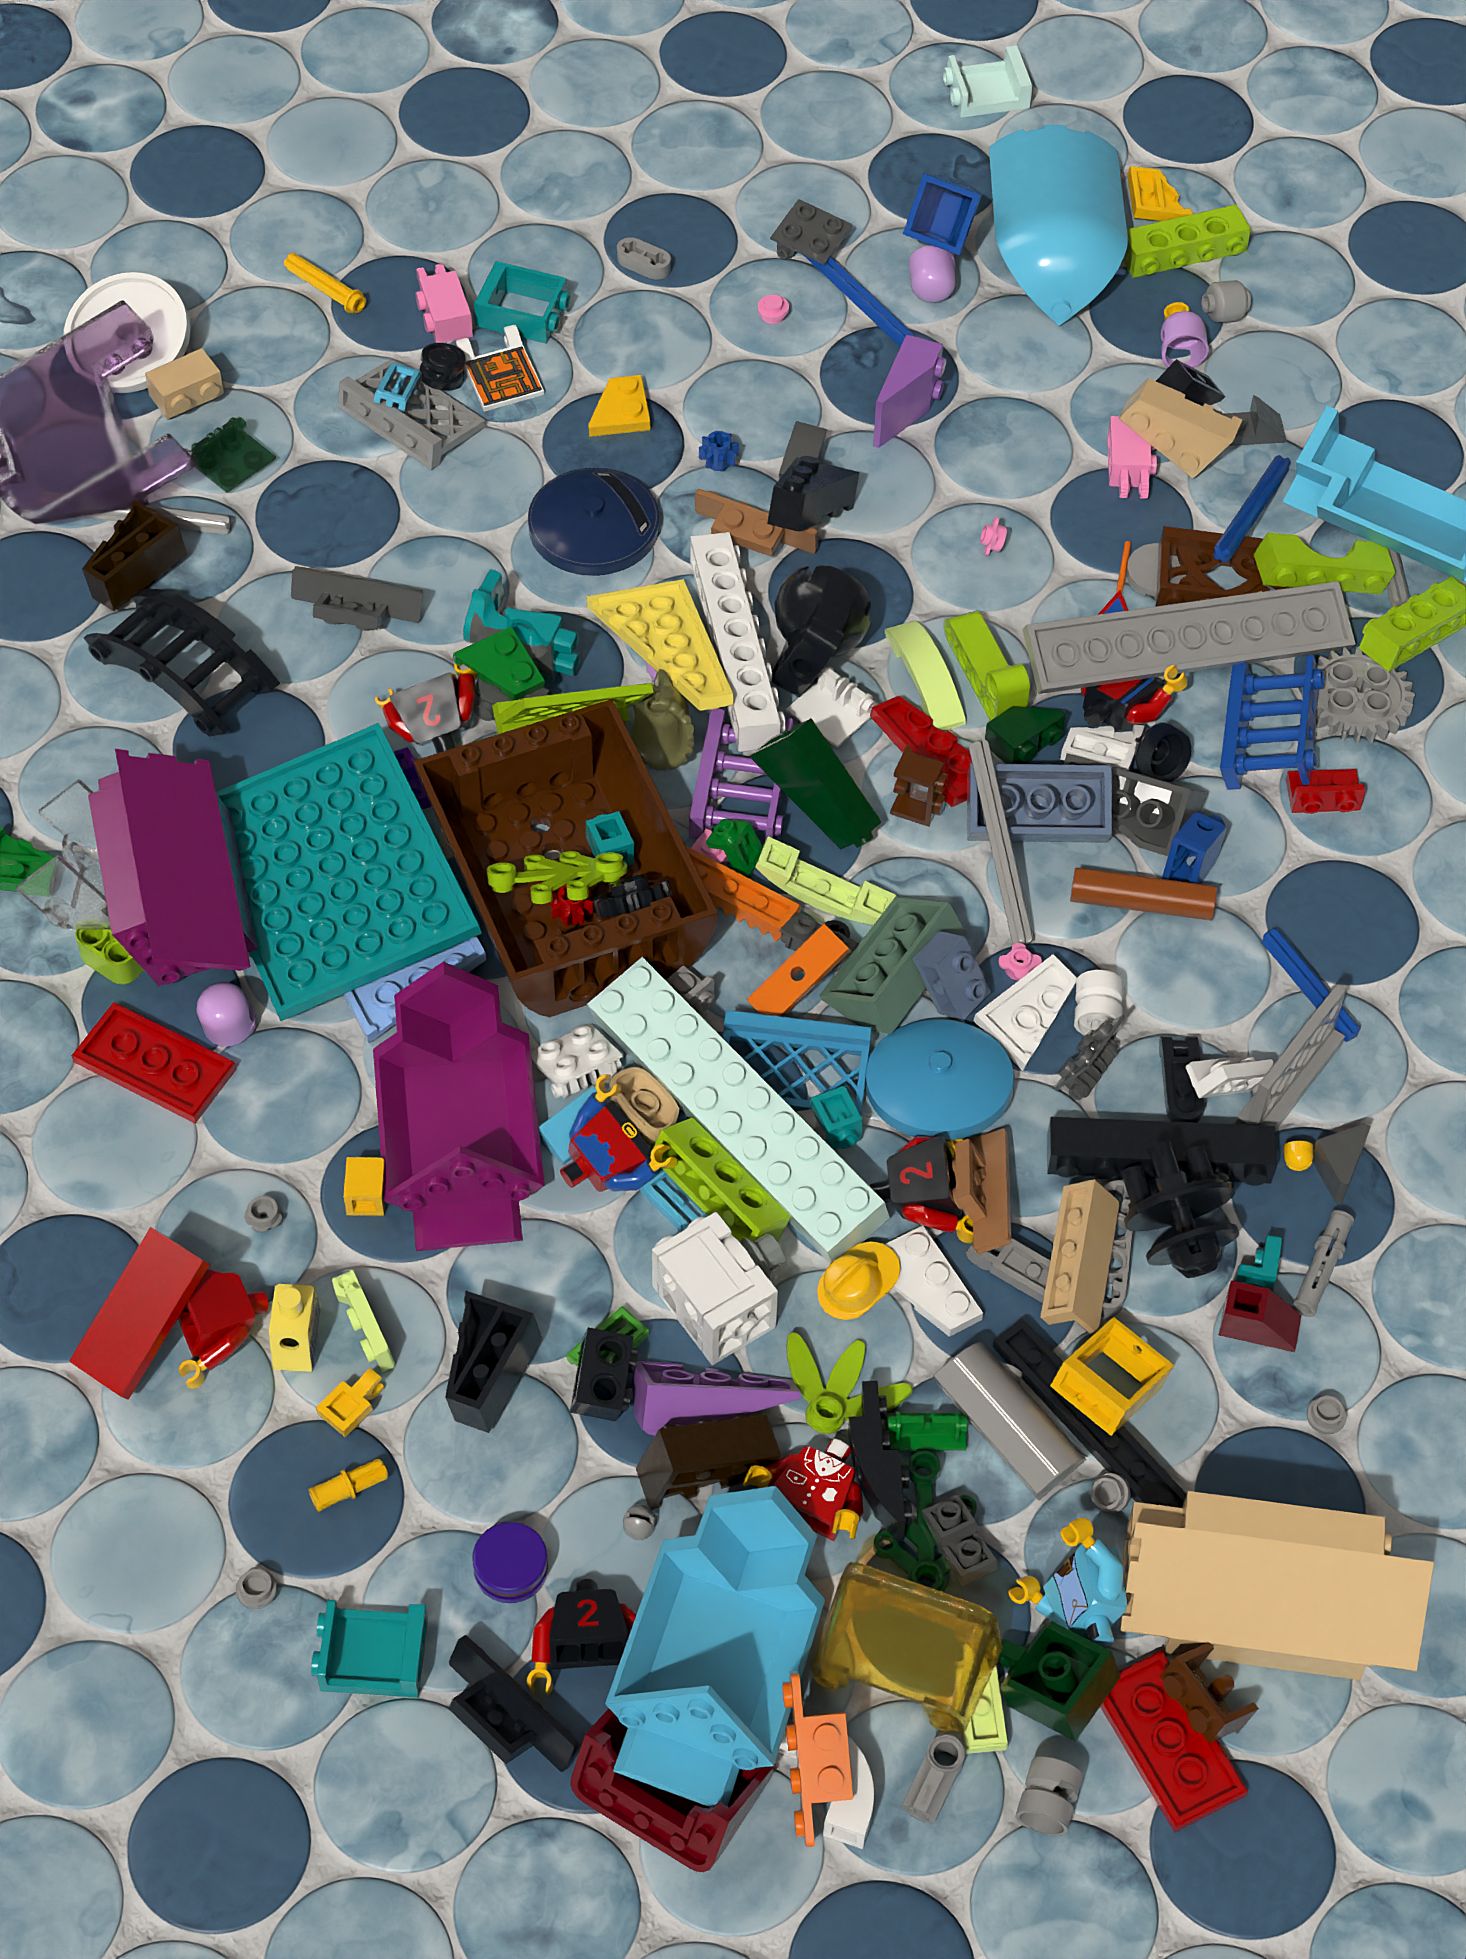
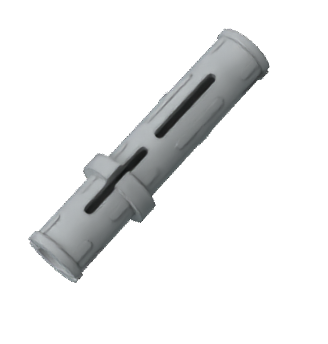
(1337, 1228)

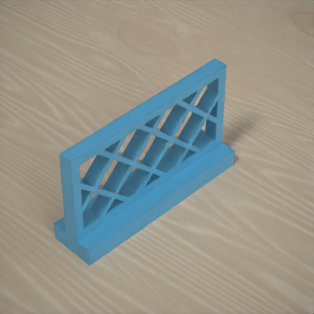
(806, 1036)

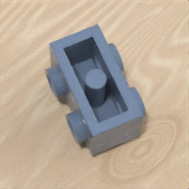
(951, 975)

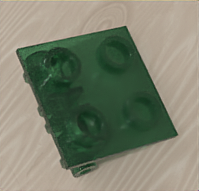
(230, 455)

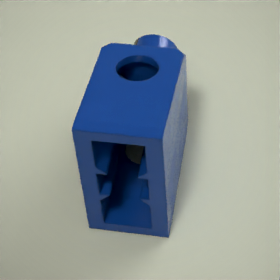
(1200, 838)

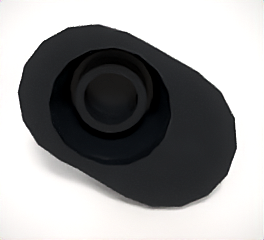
(1162, 752)

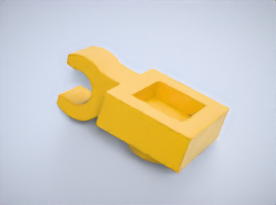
(349, 1405)

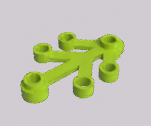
(604, 867)

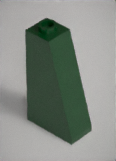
(818, 784)

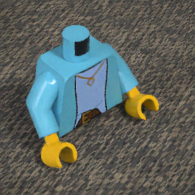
(1085, 1592)

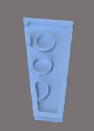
(375, 1002)

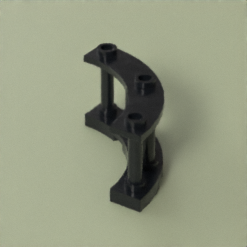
(198, 626)

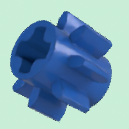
(718, 450)

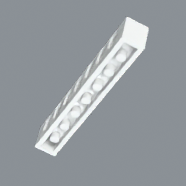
(735, 639)

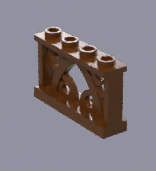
(1192, 550)

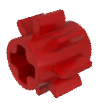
(570, 911)

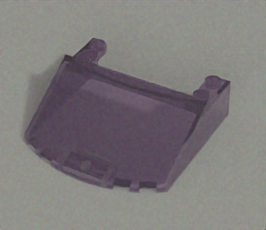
(63, 431)

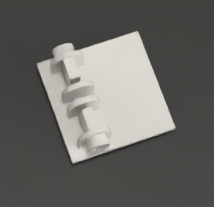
(834, 706)
(573, 1057)

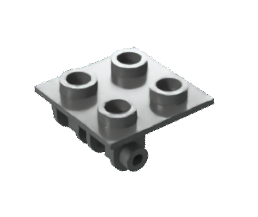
(809, 233)
(1093, 1059)

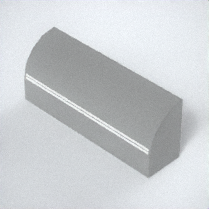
(1009, 1419)

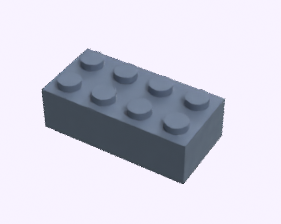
(1048, 803)

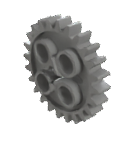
(1362, 697)

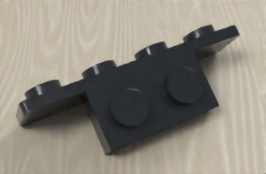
(504, 1712)

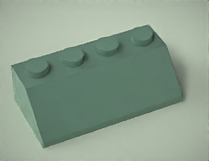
(879, 976)

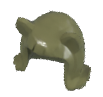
(663, 726)

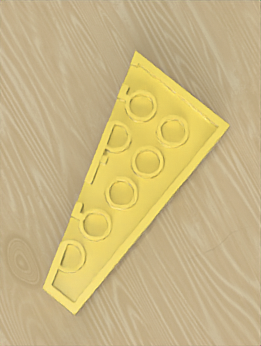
(669, 636)

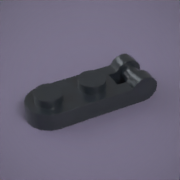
(1180, 1096)

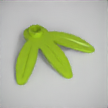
(830, 1405)

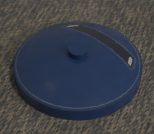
(593, 521)

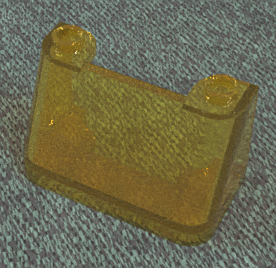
(908, 1644)

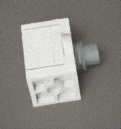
(718, 1284)

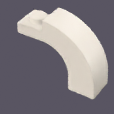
(848, 1819)

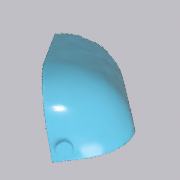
(1058, 215)

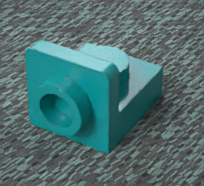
(838, 1118)
(1265, 1265)

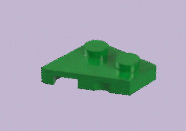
(502, 663)
(18, 861)

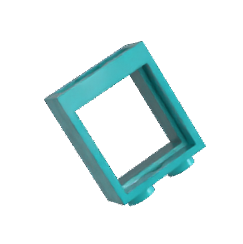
(527, 283)

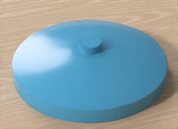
(939, 1079)

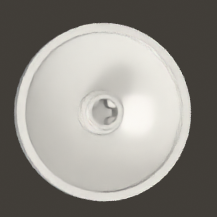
(155, 304)

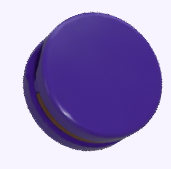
(510, 1562)

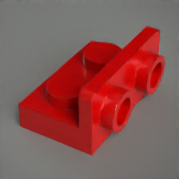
(1326, 792)

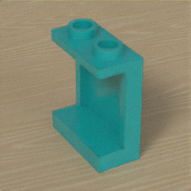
(370, 1651)

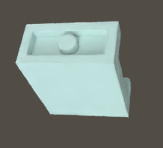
(989, 86)

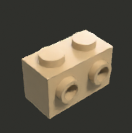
(184, 383)

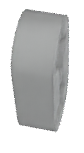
(643, 258)

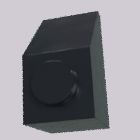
(1189, 381)

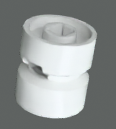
(1098, 999)

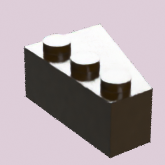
(133, 556)
(705, 1454)

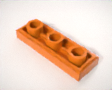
(814, 957)

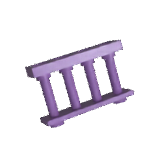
(709, 787)

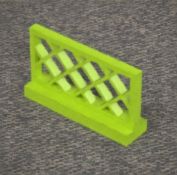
(523, 712)

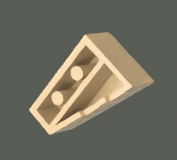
(1178, 427)

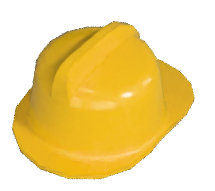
(858, 1280)

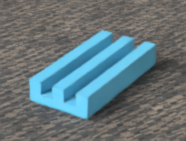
(394, 396)
(664, 1207)

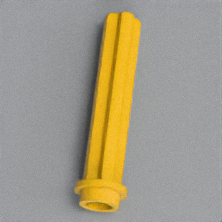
(351, 299)

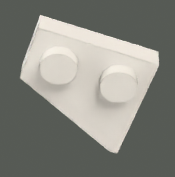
(1103, 745)

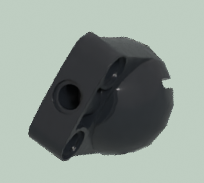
(820, 620)

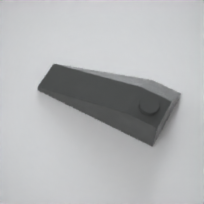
(1147, 807)

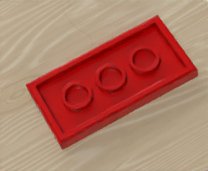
(154, 1062)
(139, 1313)
(1174, 1761)

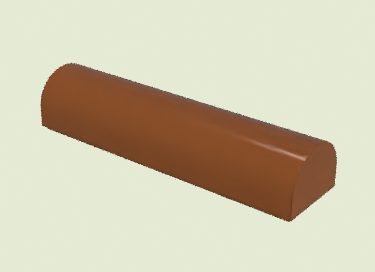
(1143, 894)

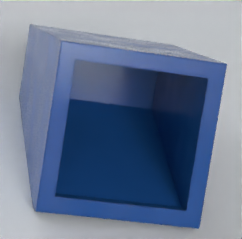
(942, 212)

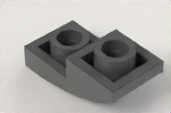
(804, 441)
(958, 1540)

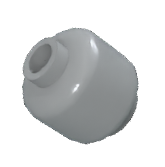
(1226, 301)

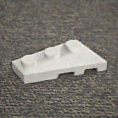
(1027, 1009)

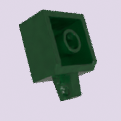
(1058, 1678)

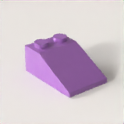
(909, 387)

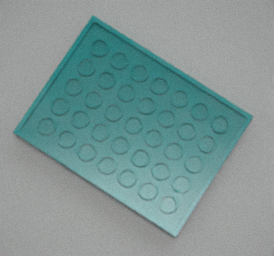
(341, 872)

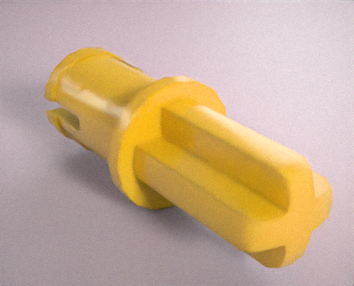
(347, 1484)

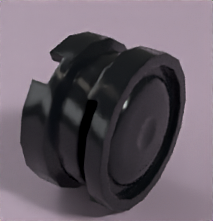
(442, 366)

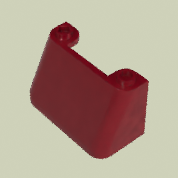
(667, 1821)

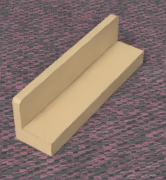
(1080, 1256)

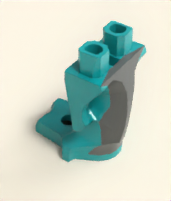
(542, 636)

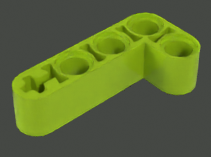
(984, 665)
(105, 955)

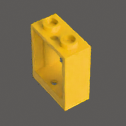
(1097, 1397)

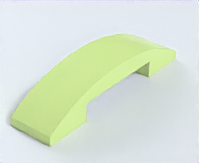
(928, 673)
(819, 888)

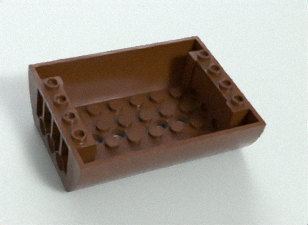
(561, 777)

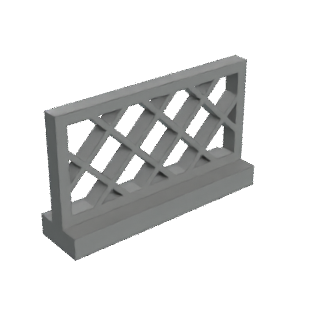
(398, 427)
(1297, 1066)

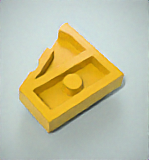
(1153, 196)
(621, 408)

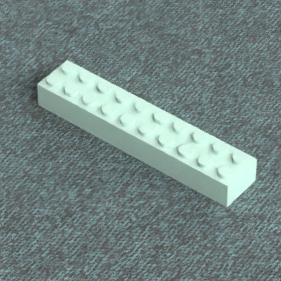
(739, 1110)

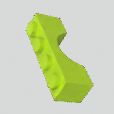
(1290, 563)

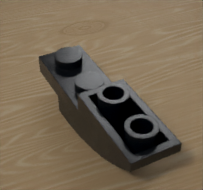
(877, 1466)

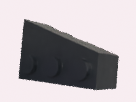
(809, 492)
(489, 1359)

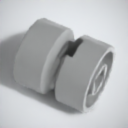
(1049, 1796)

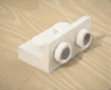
(1227, 1075)

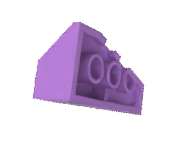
(670, 1395)

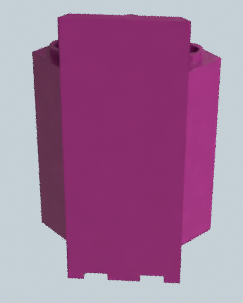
(171, 867)
(457, 1113)

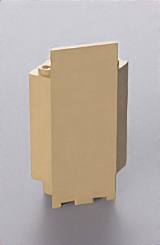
(1274, 1585)

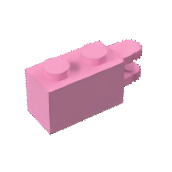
(444, 305)
(1129, 459)

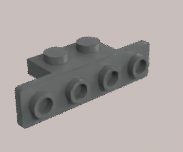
(355, 599)

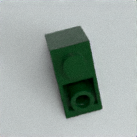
(1023, 732)

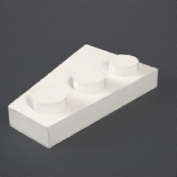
(932, 1283)

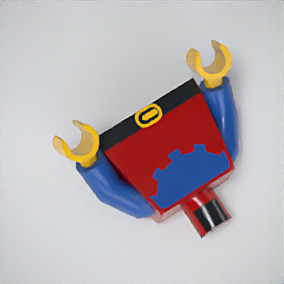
(609, 1147)

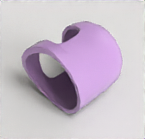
(932, 273)
(1186, 332)
(225, 1014)

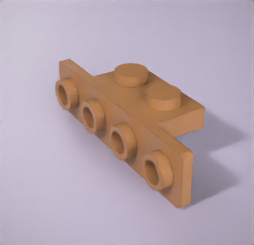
(749, 525)
(985, 1188)

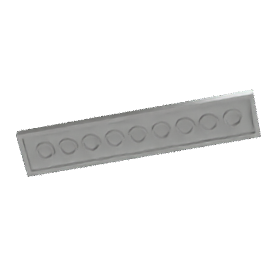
(1188, 635)

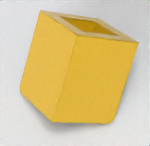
(364, 1186)

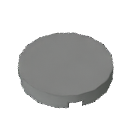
(1143, 569)

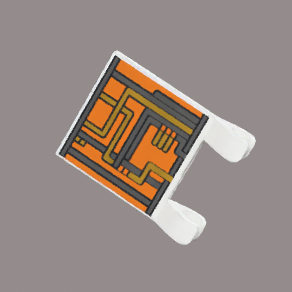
(501, 375)

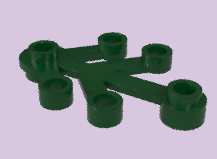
(919, 1533)

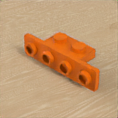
(821, 1755)

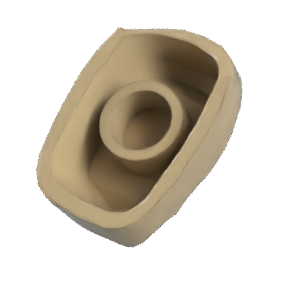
(644, 1102)

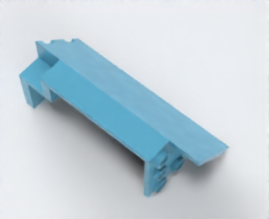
(1353, 491)
(714, 1645)

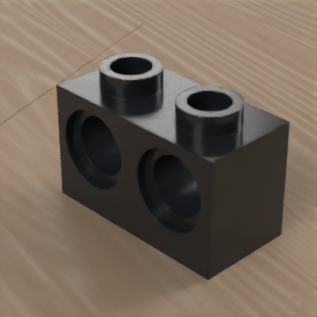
(595, 1372)

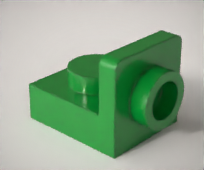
(738, 843)

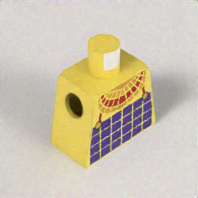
(294, 1316)

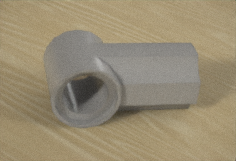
(934, 1780)

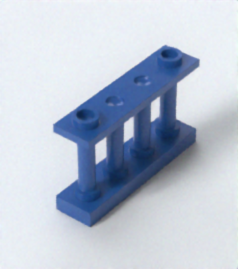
(1242, 710)

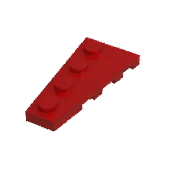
(909, 725)

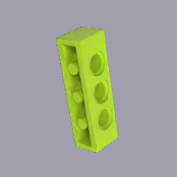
(1186, 240)
(1416, 624)
(720, 1182)

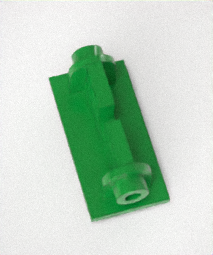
(927, 1431)

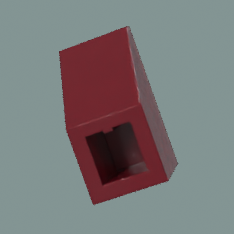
(1259, 1317)

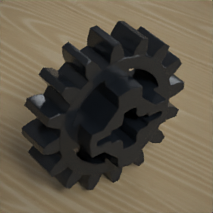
(631, 895)

